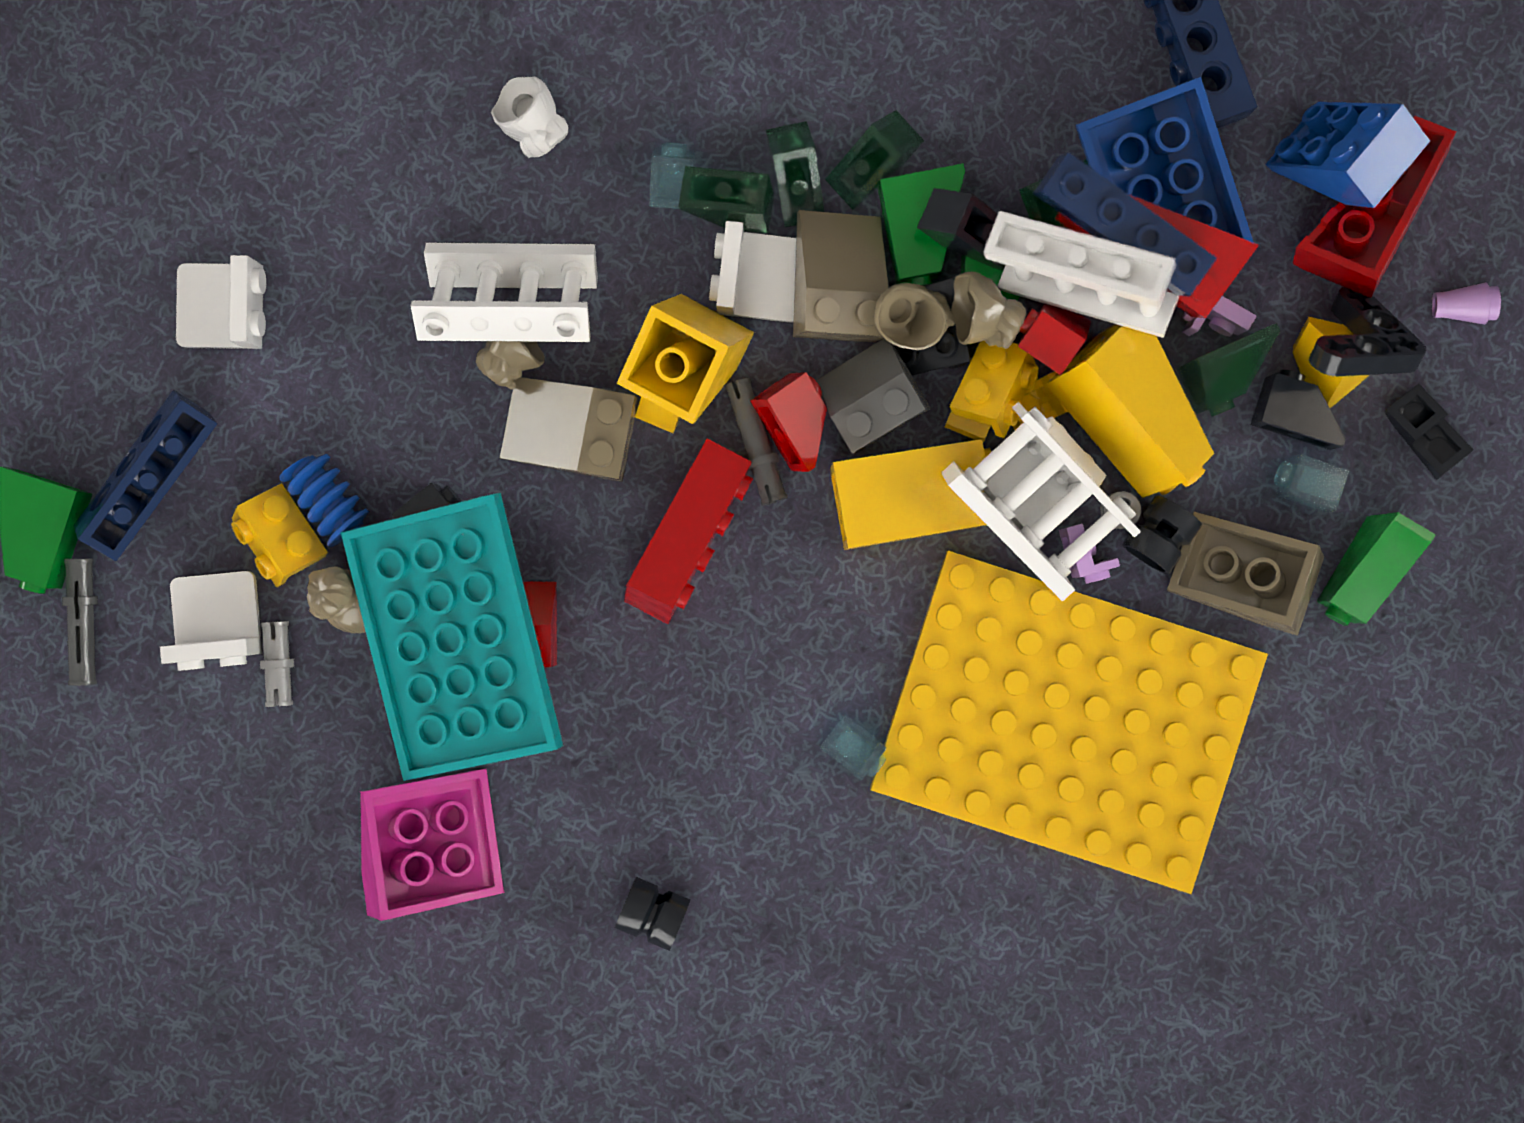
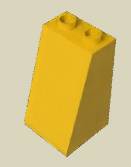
(1134, 410)
(903, 494)

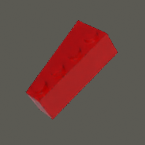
(1363, 240)
(1229, 250)
(687, 530)

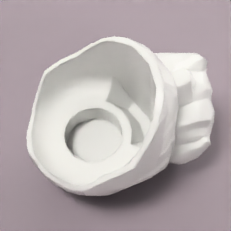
(529, 116)

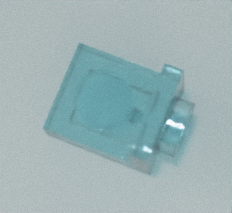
(668, 172)
(854, 748)

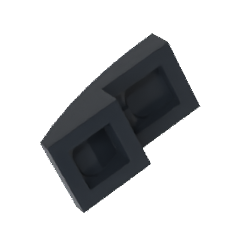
(1427, 432)

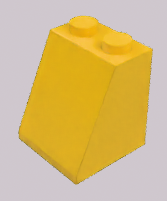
(684, 356)

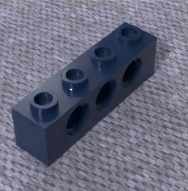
(1217, 60)
(1117, 217)
(144, 475)

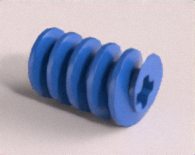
(323, 497)

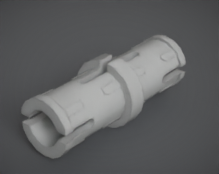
(277, 664)

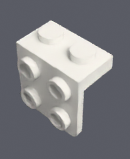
(754, 275)
(221, 304)
(1054, 488)
(214, 620)

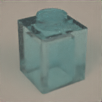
(1311, 483)

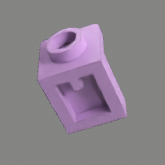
(1225, 319)
(1085, 566)

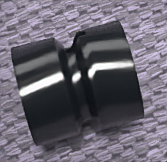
(1154, 547)
(652, 913)

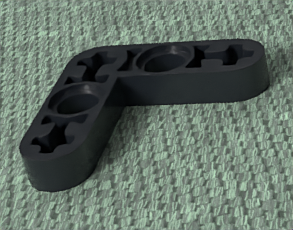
(1377, 344)

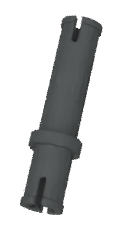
(756, 443)
(80, 621)

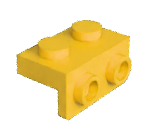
(994, 385)
(277, 534)

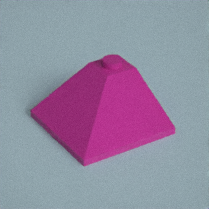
(428, 845)

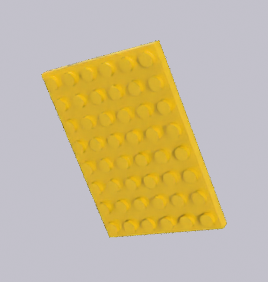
(1069, 722)

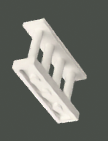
(506, 266)
(1083, 273)
(1028, 540)

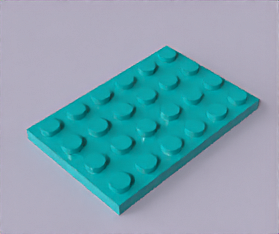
(452, 638)

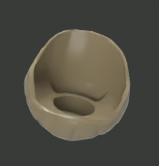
(984, 313)
(912, 316)
(507, 359)
(334, 598)

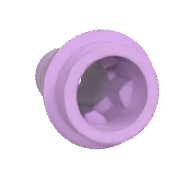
(1468, 304)

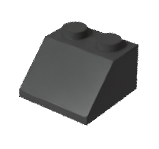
(871, 395)

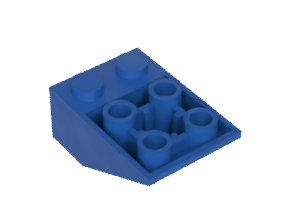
(1350, 150)

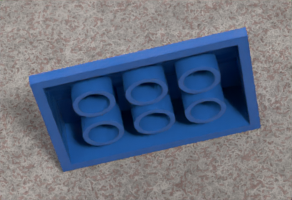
(1168, 156)

